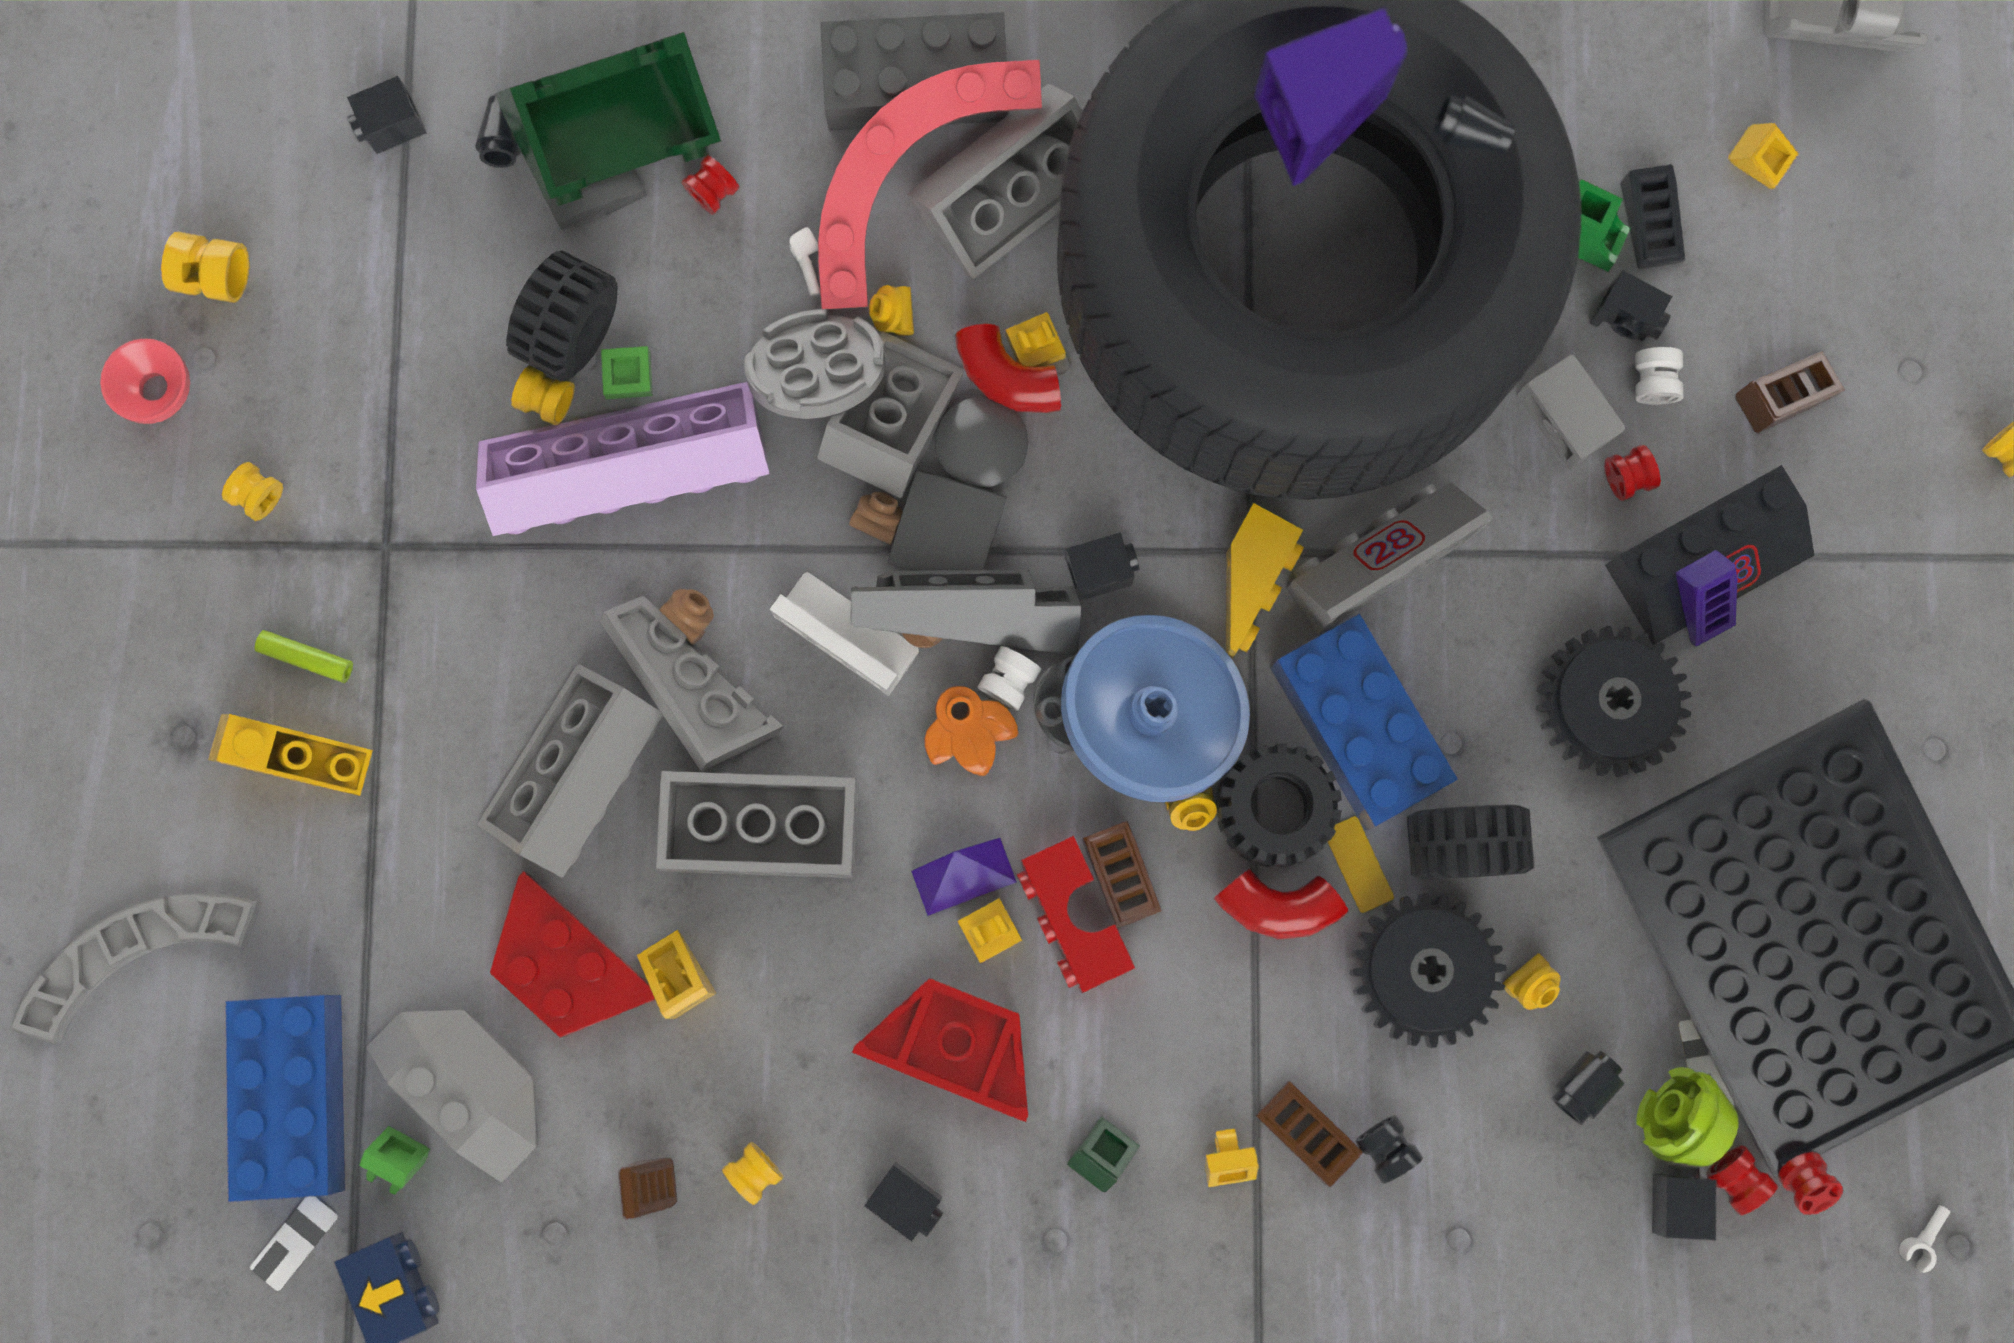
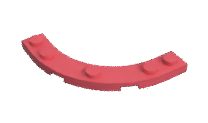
(885, 140)

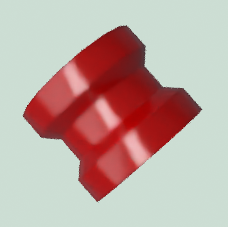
(710, 184)
(1632, 472)
(1810, 1183)

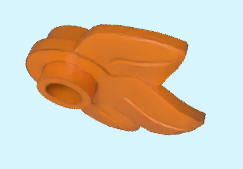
(970, 737)

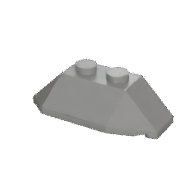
(461, 1086)

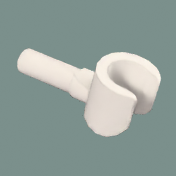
(801, 246)
(1925, 1241)

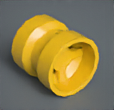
(542, 395)

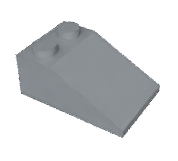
(893, 427)

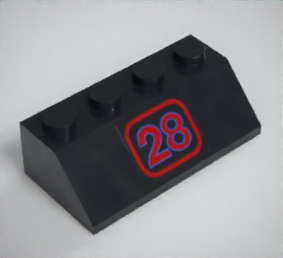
(1755, 527)

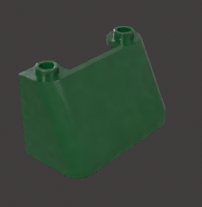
(610, 117)

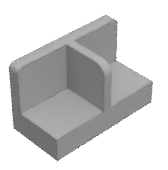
(1570, 411)

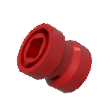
(1742, 1180)

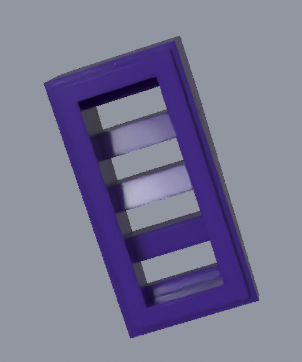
(1707, 587)

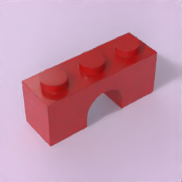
(1088, 956)

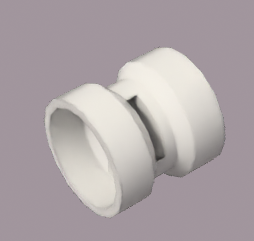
(1659, 375)
(1009, 678)

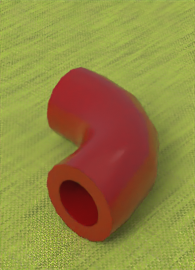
(1003, 378)
(1282, 913)

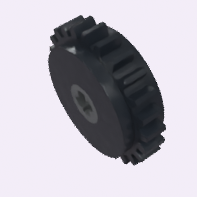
(1646, 694)
(1405, 997)

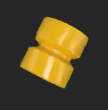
(197, 266)

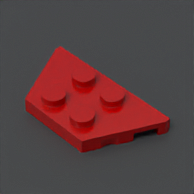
(561, 965)
(954, 1045)

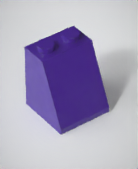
(1326, 87)

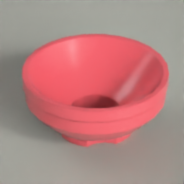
(129, 370)

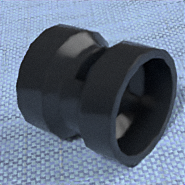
(1389, 1149)

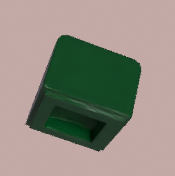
(1103, 1155)

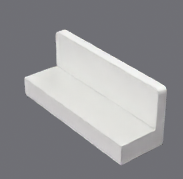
(825, 621)

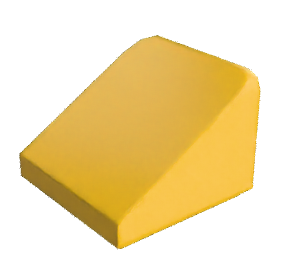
(1764, 154)

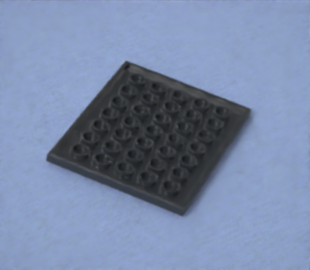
(1818, 937)

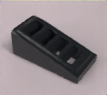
(1667, 195)

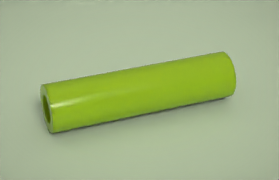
(303, 656)

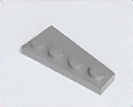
(696, 701)

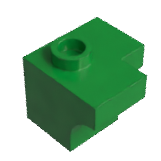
(1601, 228)

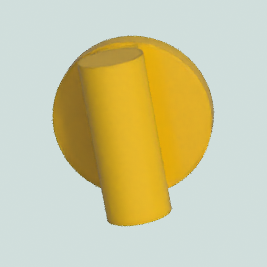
(892, 310)
(1193, 812)
(1534, 983)

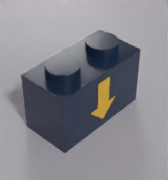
(388, 1290)

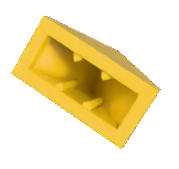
(675, 976)

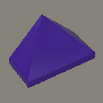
(963, 876)

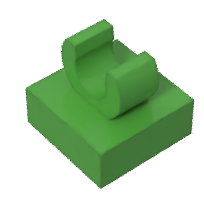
(626, 372)
(394, 1158)

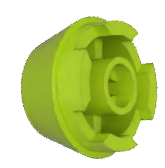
(1688, 1119)

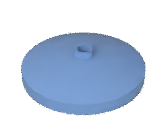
(1179, 679)

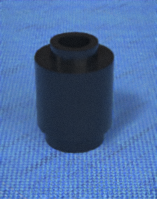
(1588, 1086)

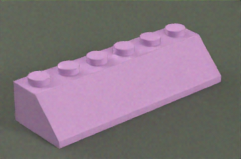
(620, 459)

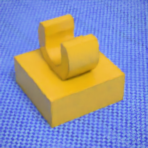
(1035, 342)
(989, 930)
(1230, 1163)

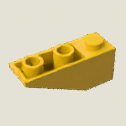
(1252, 566)
(290, 754)

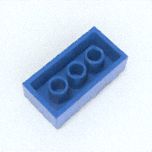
(1363, 722)
(285, 1097)

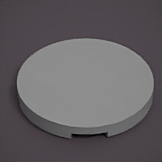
(815, 364)

